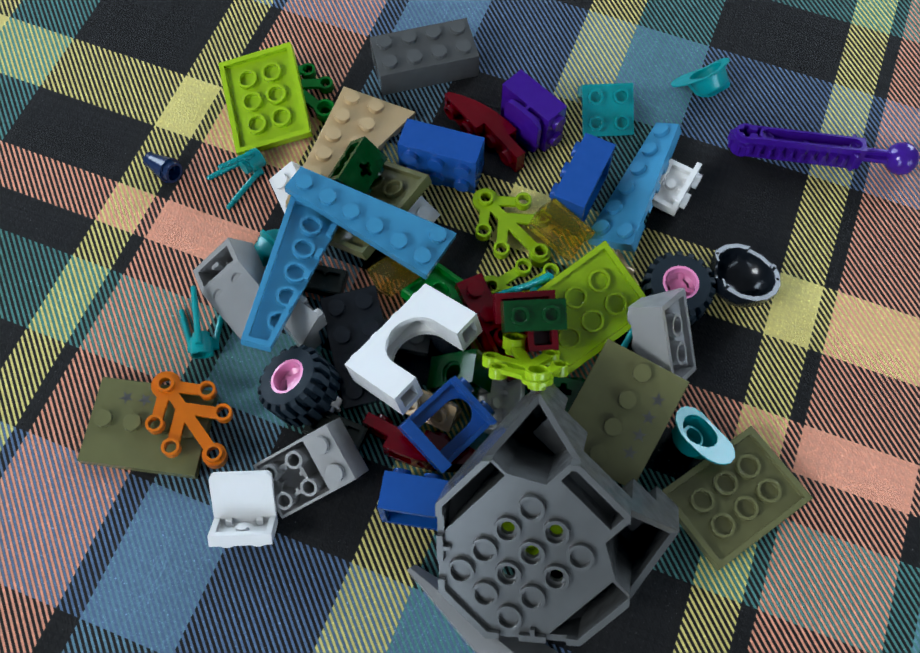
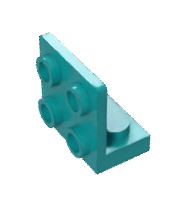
(607, 109)

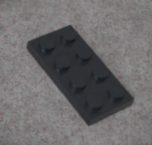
(350, 323)

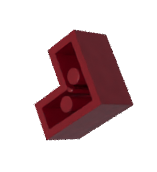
(535, 339)

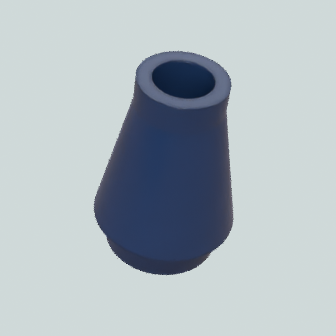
(164, 167)

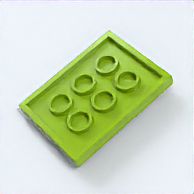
(265, 99)
(597, 303)

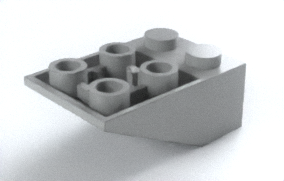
(231, 281)
(313, 467)

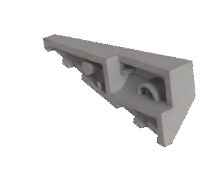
(305, 324)
(468, 633)

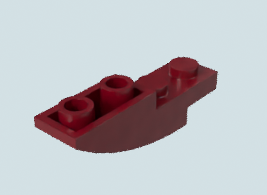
(484, 122)
(478, 298)
(402, 450)

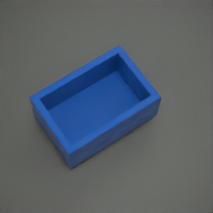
(442, 153)
(584, 175)
(410, 498)

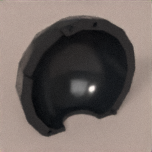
(743, 276)

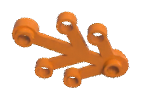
(186, 414)

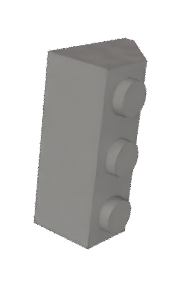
(664, 331)

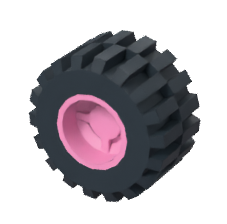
(681, 272)
(298, 386)

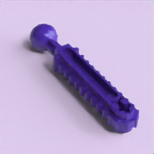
(818, 148)

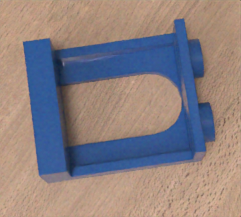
(480, 420)

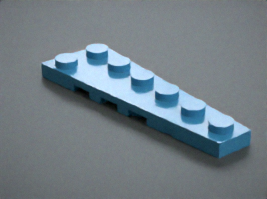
(624, 214)
(387, 228)
(291, 264)

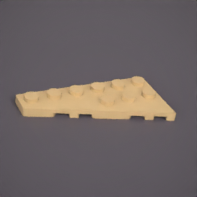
(350, 119)

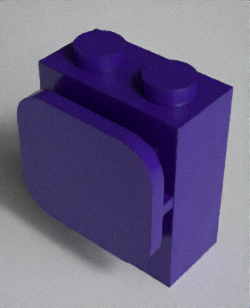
(532, 112)

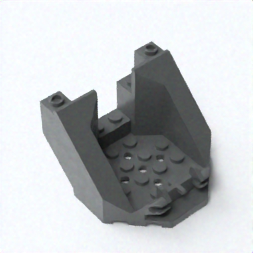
(537, 478)

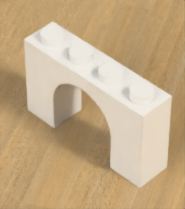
(422, 314)

